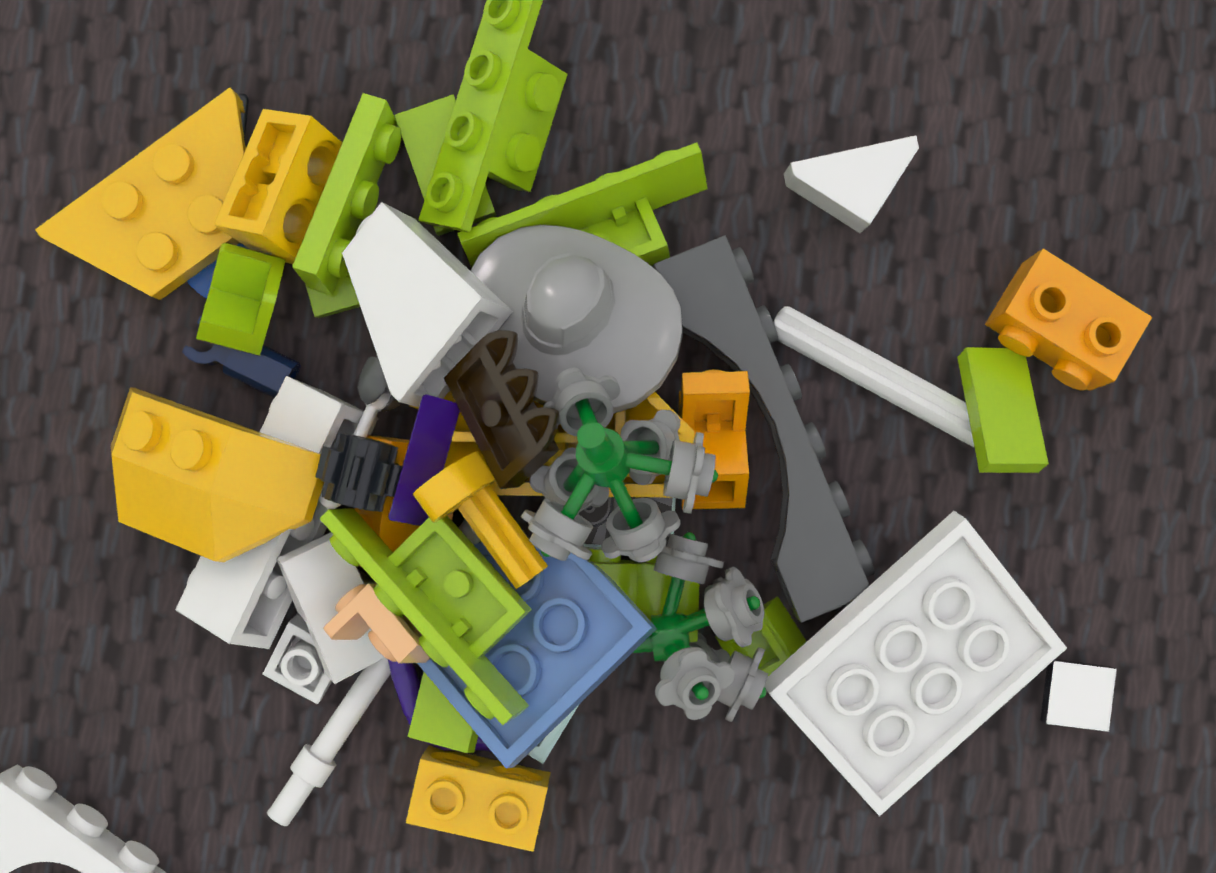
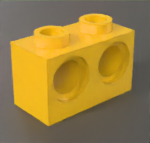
(278, 183)
(478, 798)

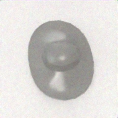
(584, 308)

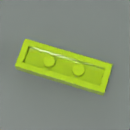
(348, 193)

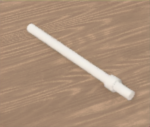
(316, 761)

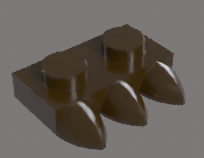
(501, 409)

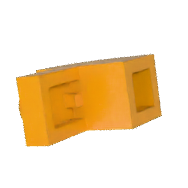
(718, 407)

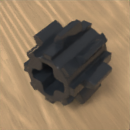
(359, 472)

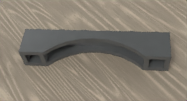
(812, 547)

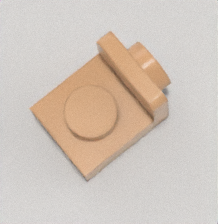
(390, 634)

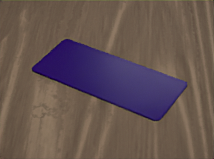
(424, 456)

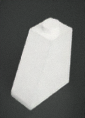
(417, 303)

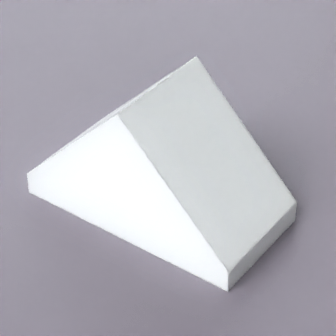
(853, 181)

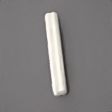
(874, 373)

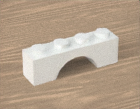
(48, 828)

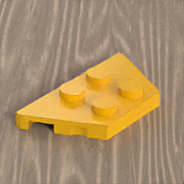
(159, 209)

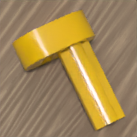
(467, 488)

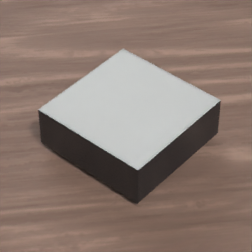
(1078, 695)

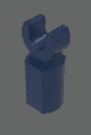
(260, 372)

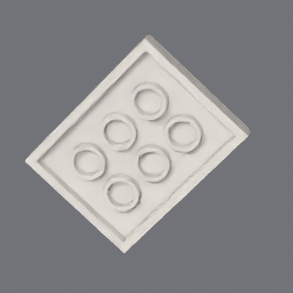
(915, 663)

